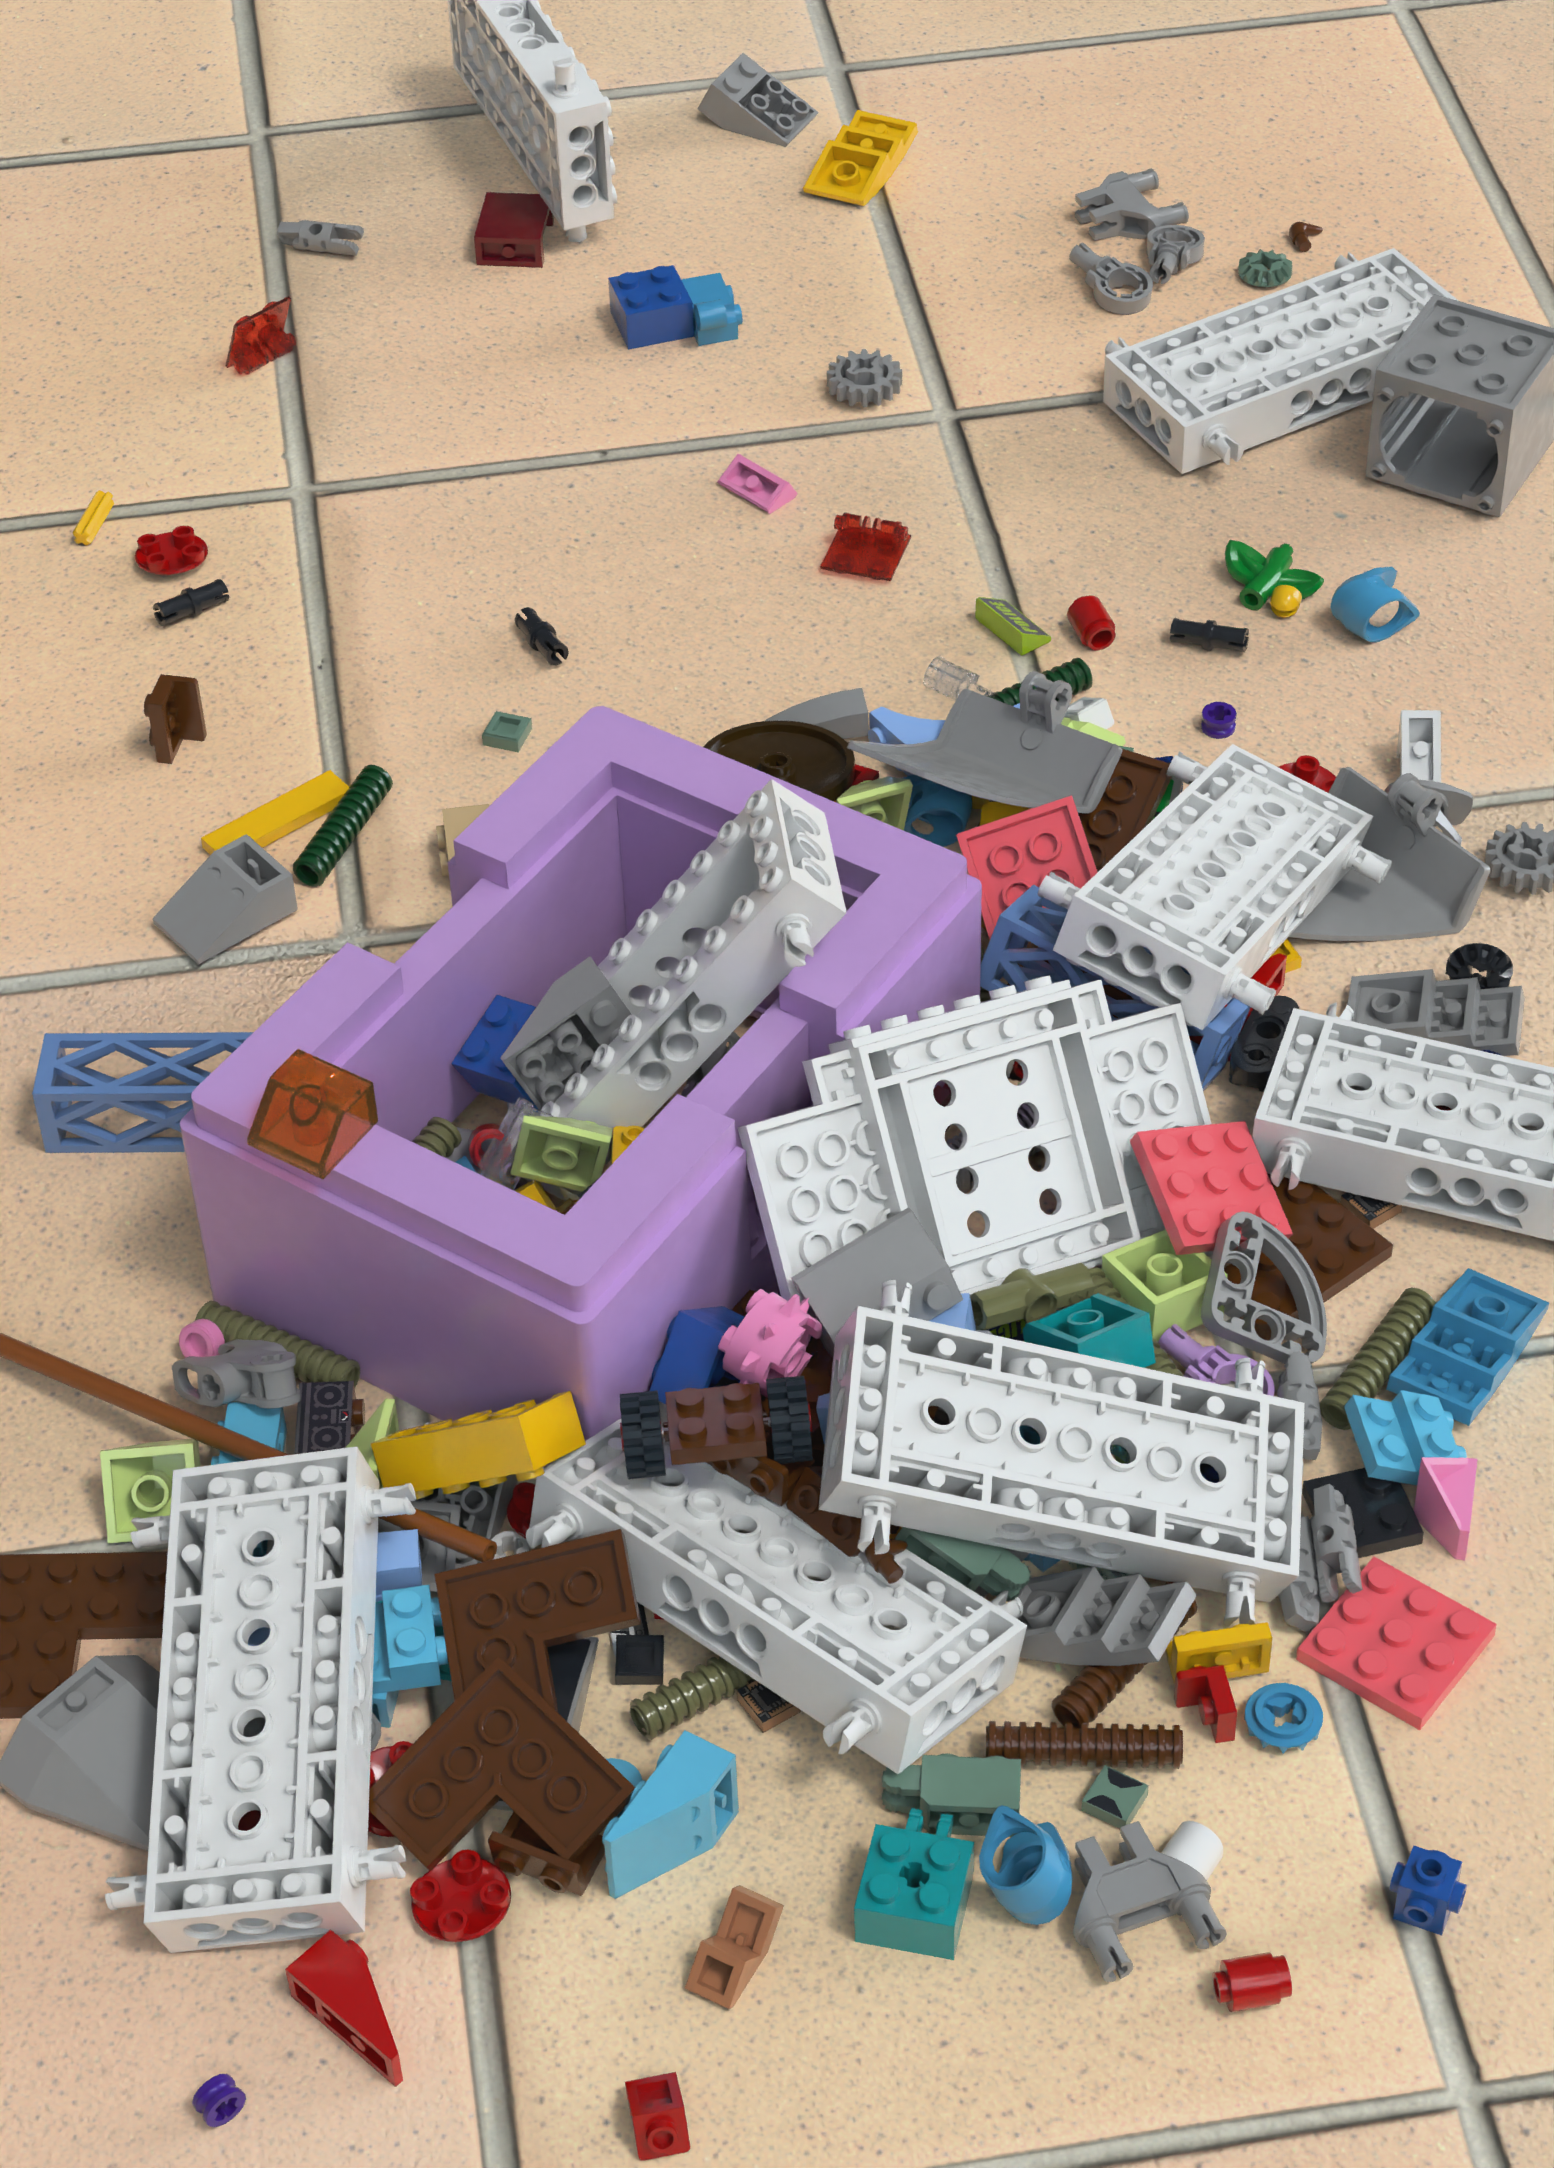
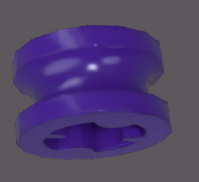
(1218, 720)
(219, 2100)

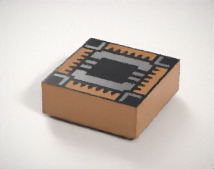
(1370, 1210)
(765, 1706)

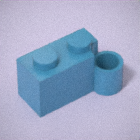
(714, 309)

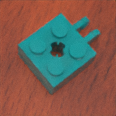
(1097, 1329)
(915, 1888)

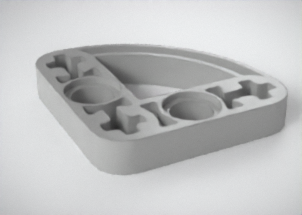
(1237, 1297)

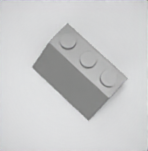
(855, 1274)

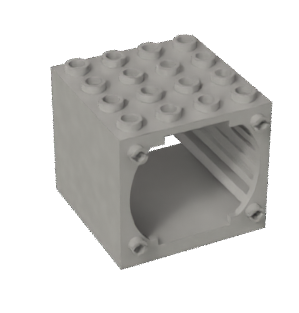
(1463, 405)

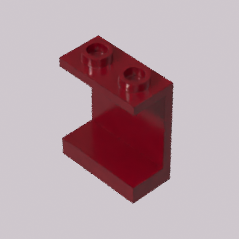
(512, 230)

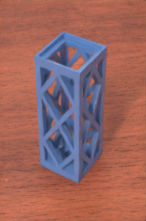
(1030, 922)
(132, 1093)

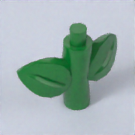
(1264, 574)

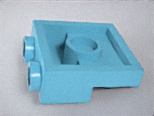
(1400, 1433)
(406, 1640)

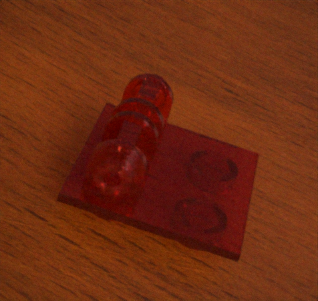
(260, 338)
(864, 549)

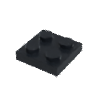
(1379, 1511)

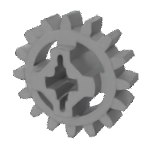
(864, 378)
(1526, 860)

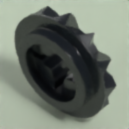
(1483, 958)

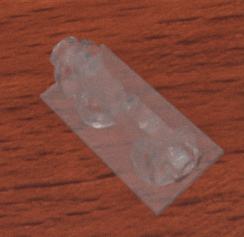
(500, 1154)

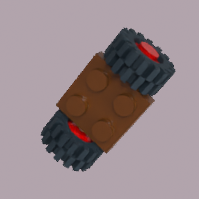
(715, 1425)

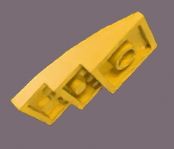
(861, 158)

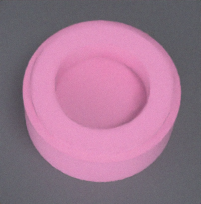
(200, 1339)

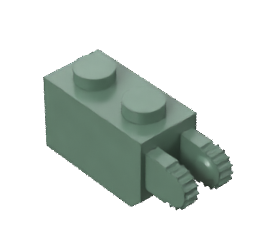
(969, 1562)
(957, 1787)

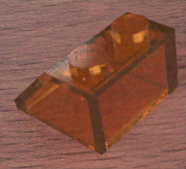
(313, 1114)

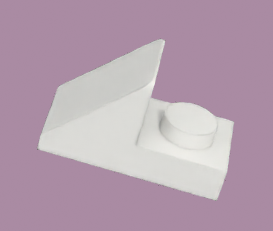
(1420, 744)

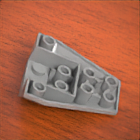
(91, 1750)

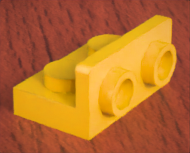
(1241, 1650)

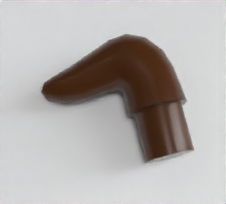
(1299, 234)
(885, 1562)

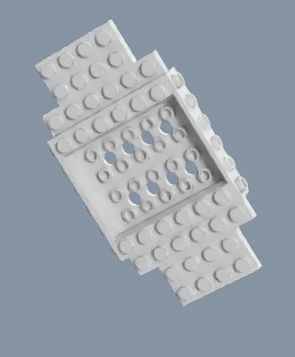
(882, 1147)

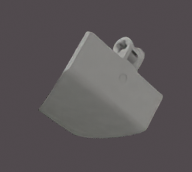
(1009, 751)
(1430, 876)

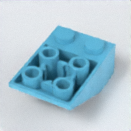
(672, 1814)

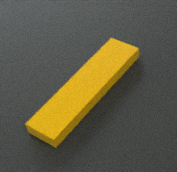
(282, 813)

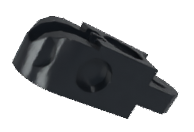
(1259, 1043)

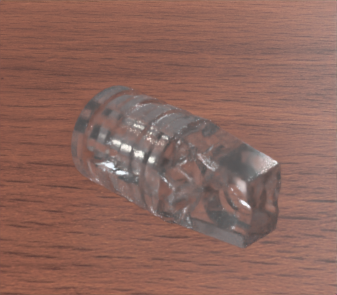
(951, 679)

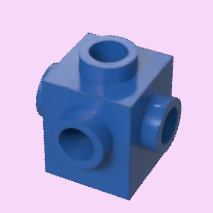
(1427, 1889)

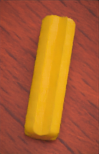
(93, 517)

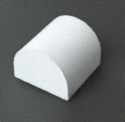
(1196, 1847)

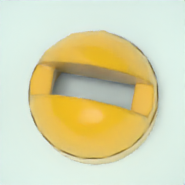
(1285, 601)

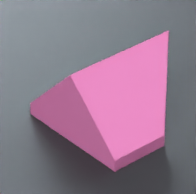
(1446, 1501)

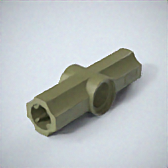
(1031, 1295)

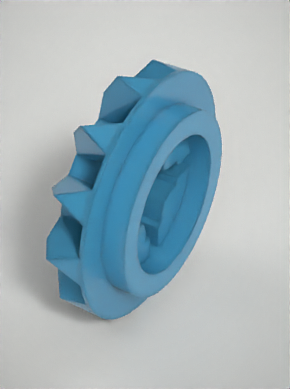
(1275, 1701)

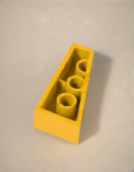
(480, 1447)

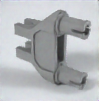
(1124, 208)
(1137, 1894)

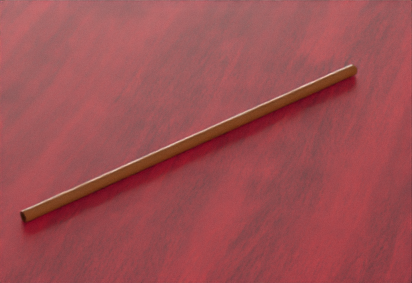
(217, 1436)

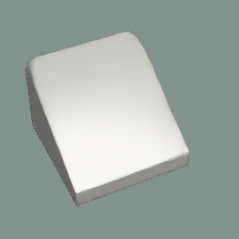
(1092, 711)

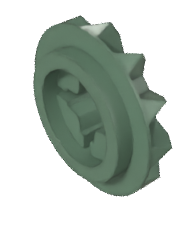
(1254, 268)

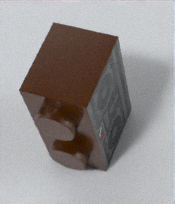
(327, 1416)

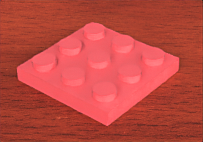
(1024, 849)
(1205, 1178)
(1397, 1643)

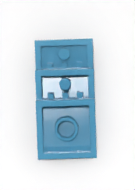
(1469, 1344)

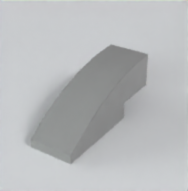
(839, 712)

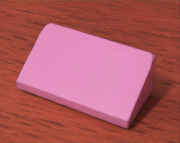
(756, 484)

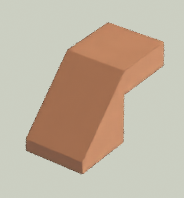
(734, 1954)

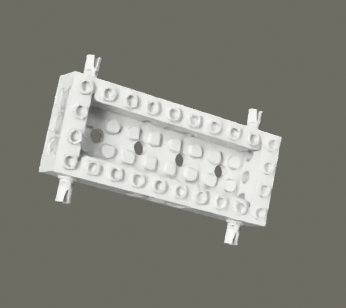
(539, 105)
(1267, 362)
(1213, 885)
(756, 910)
(1360, 1117)
(1068, 1491)
(787, 1606)
(310, 1681)

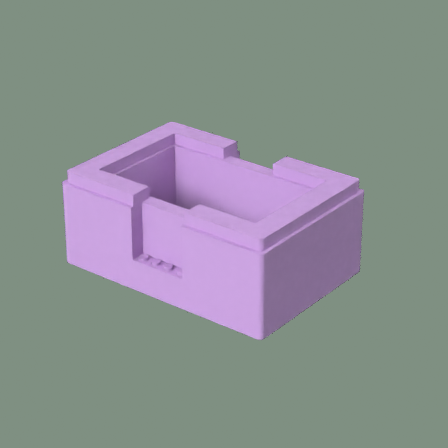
(466, 1286)

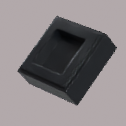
(639, 1660)

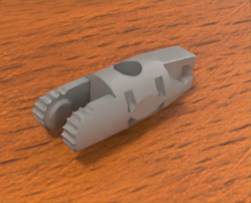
(320, 236)
(1299, 1385)
(1334, 1543)
(1302, 1597)

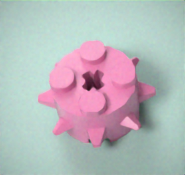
(769, 1340)

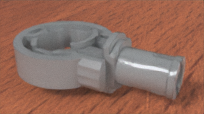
(1173, 246)
(1108, 273)

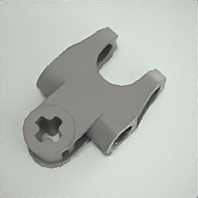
(242, 1372)

